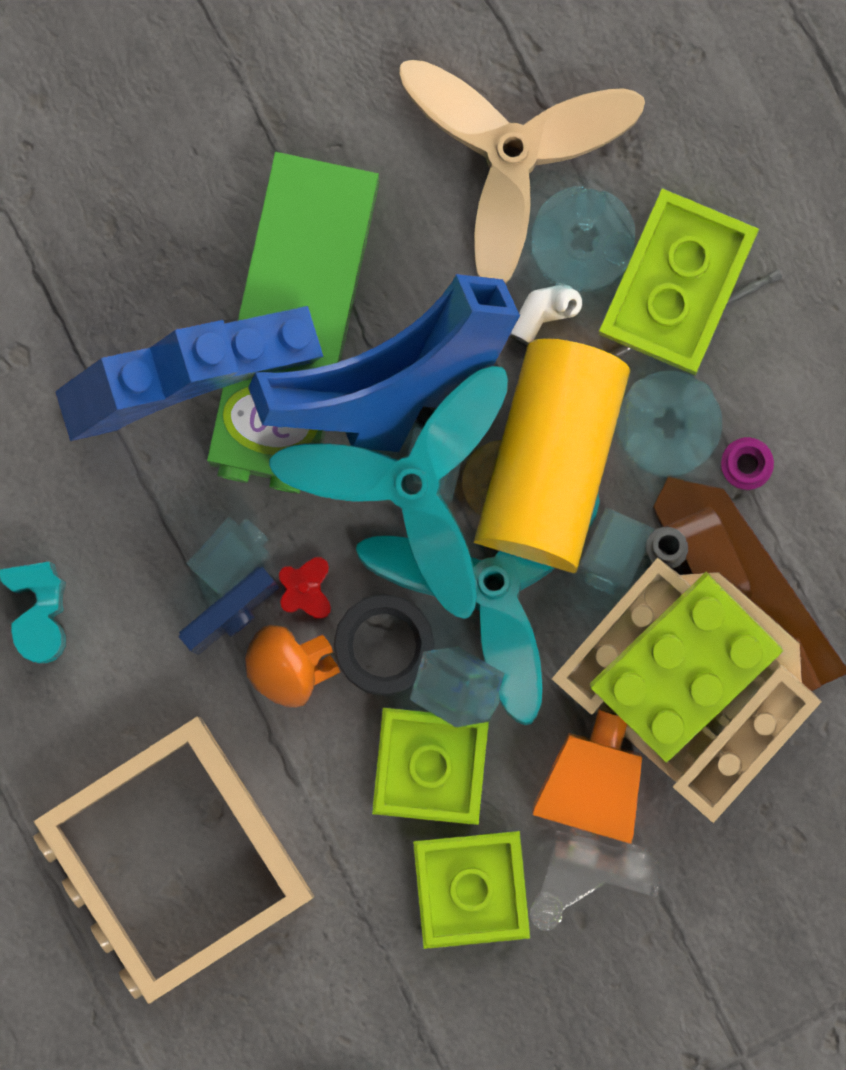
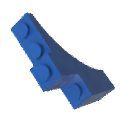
(182, 367)
(385, 388)

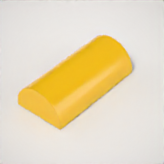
(553, 453)

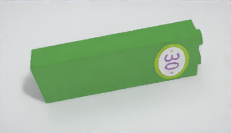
(302, 256)

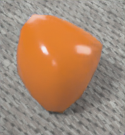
(284, 668)

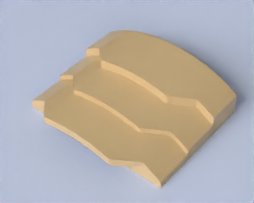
(739, 738)

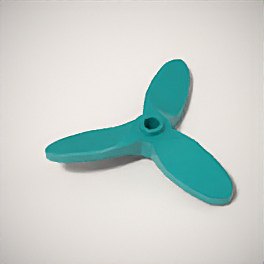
(366, 475)
(504, 627)

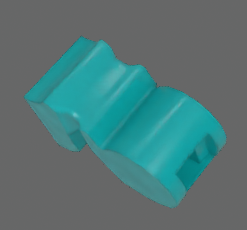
(36, 631)

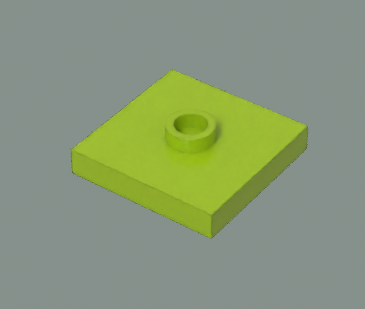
(429, 768)
(471, 889)

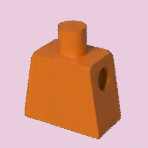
(594, 782)

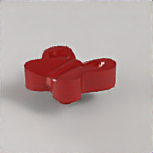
(304, 588)

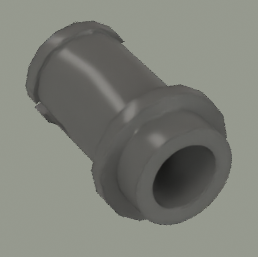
(670, 541)

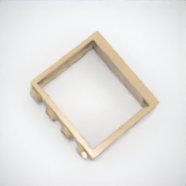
(84, 890)

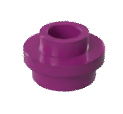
(759, 452)

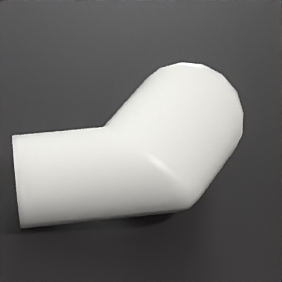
(545, 306)

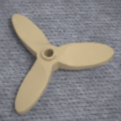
(550, 137)

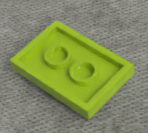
(678, 281)
(686, 667)

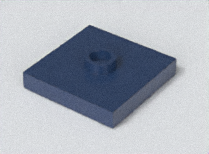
(230, 612)

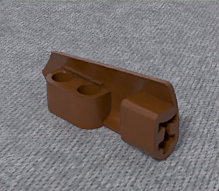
(726, 544)

